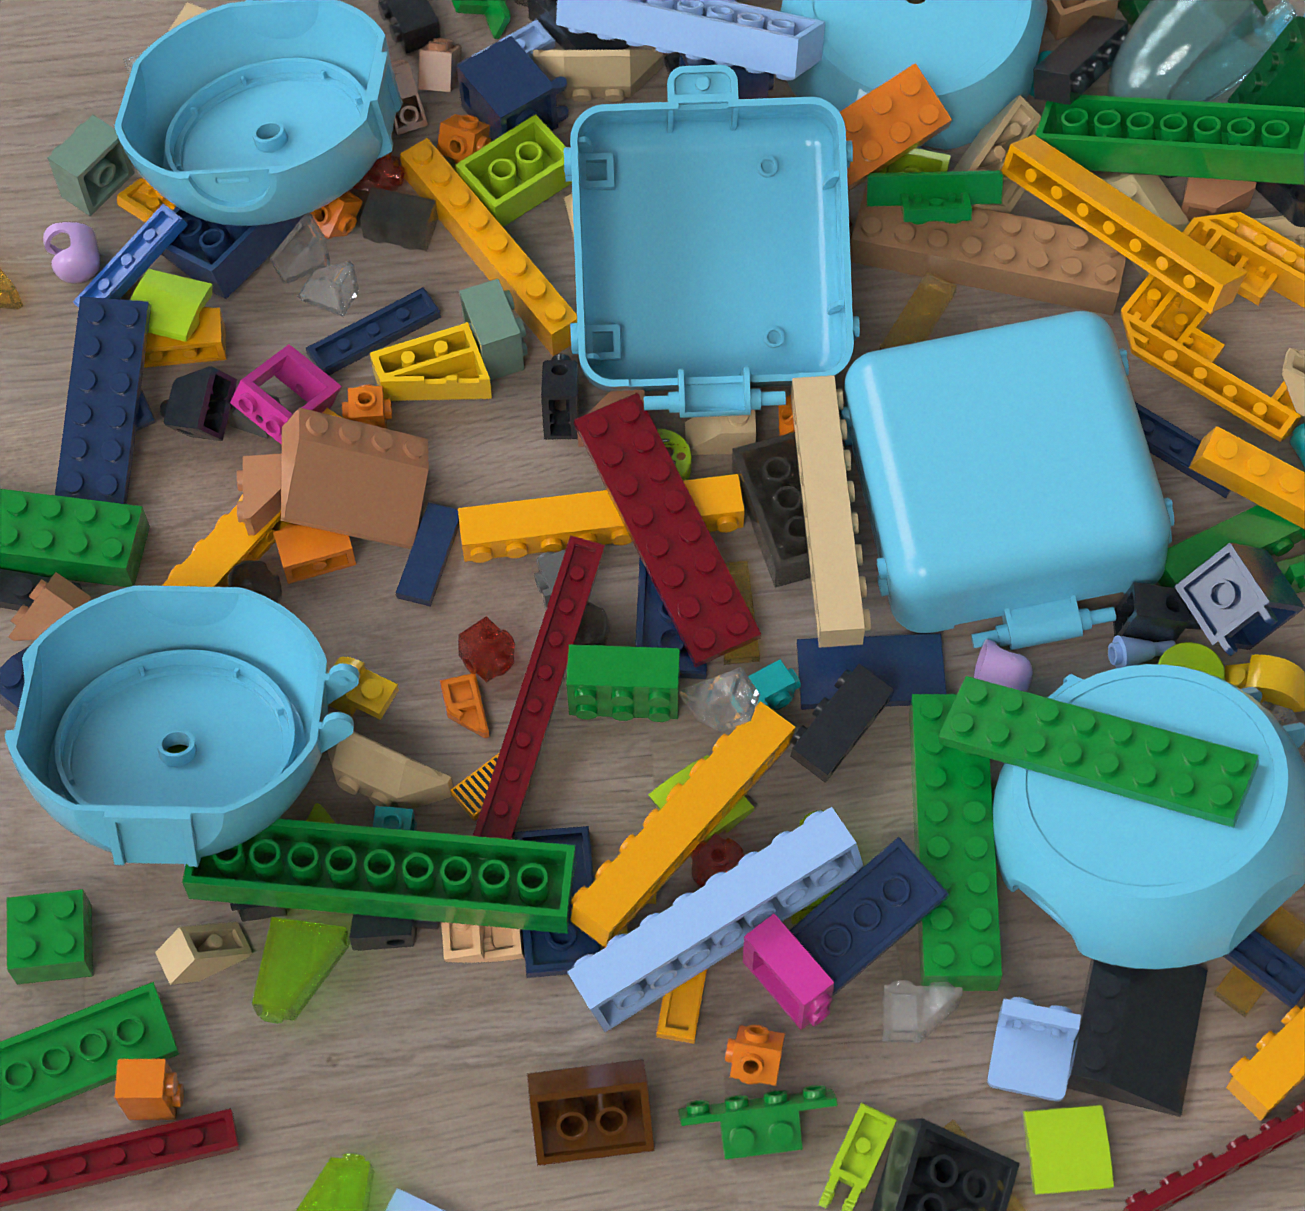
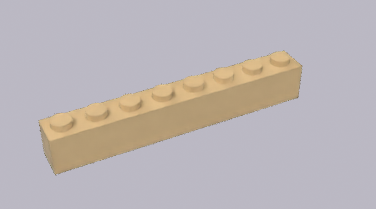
(828, 513)

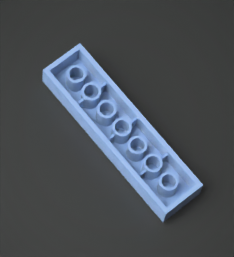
(704, 29)
(715, 918)

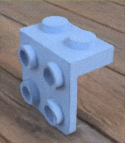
(1033, 1049)

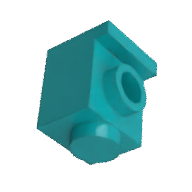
(775, 685)

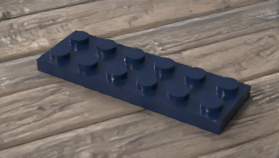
(103, 399)

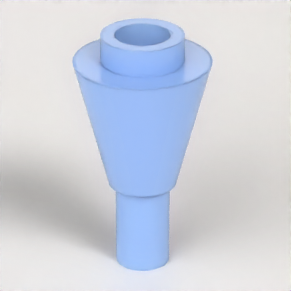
(1133, 651)

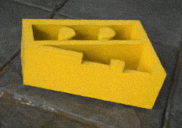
(433, 367)

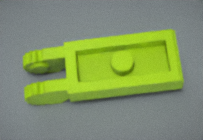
(859, 1155)

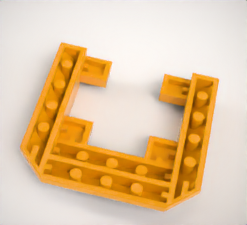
(1167, 326)

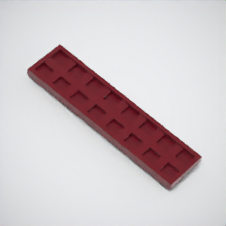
(667, 530)

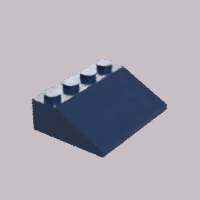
(224, 252)

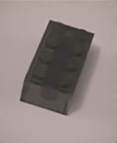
(774, 505)

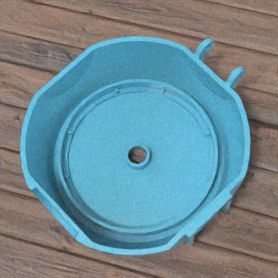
(968, 50)
(253, 72)
(163, 671)
(1143, 878)

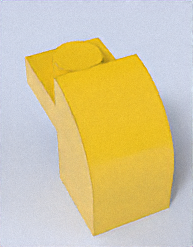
(1275, 677)
(371, 694)

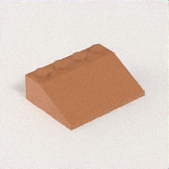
(352, 478)

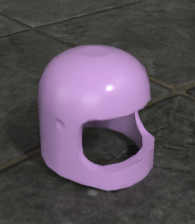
(81, 259)
(1003, 667)

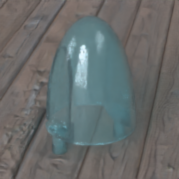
(1193, 48)

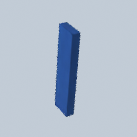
(135, 256)

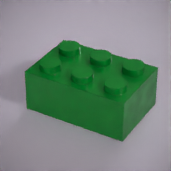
(623, 682)

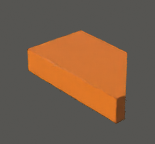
(465, 703)

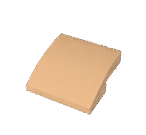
(481, 943)

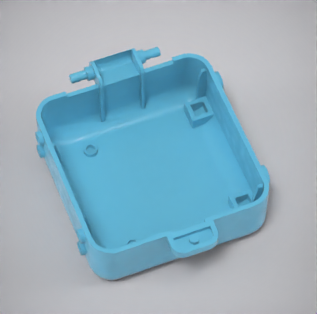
(711, 245)
(1006, 478)

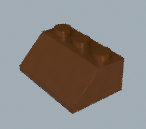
(590, 1112)

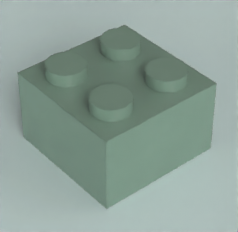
(90, 165)
(495, 327)

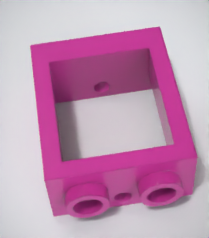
(295, 372)
(788, 972)

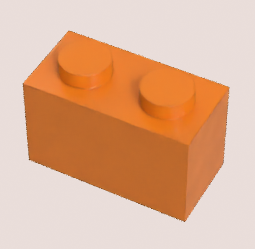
(312, 551)
(148, 1089)

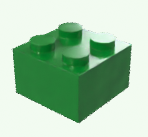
(49, 937)

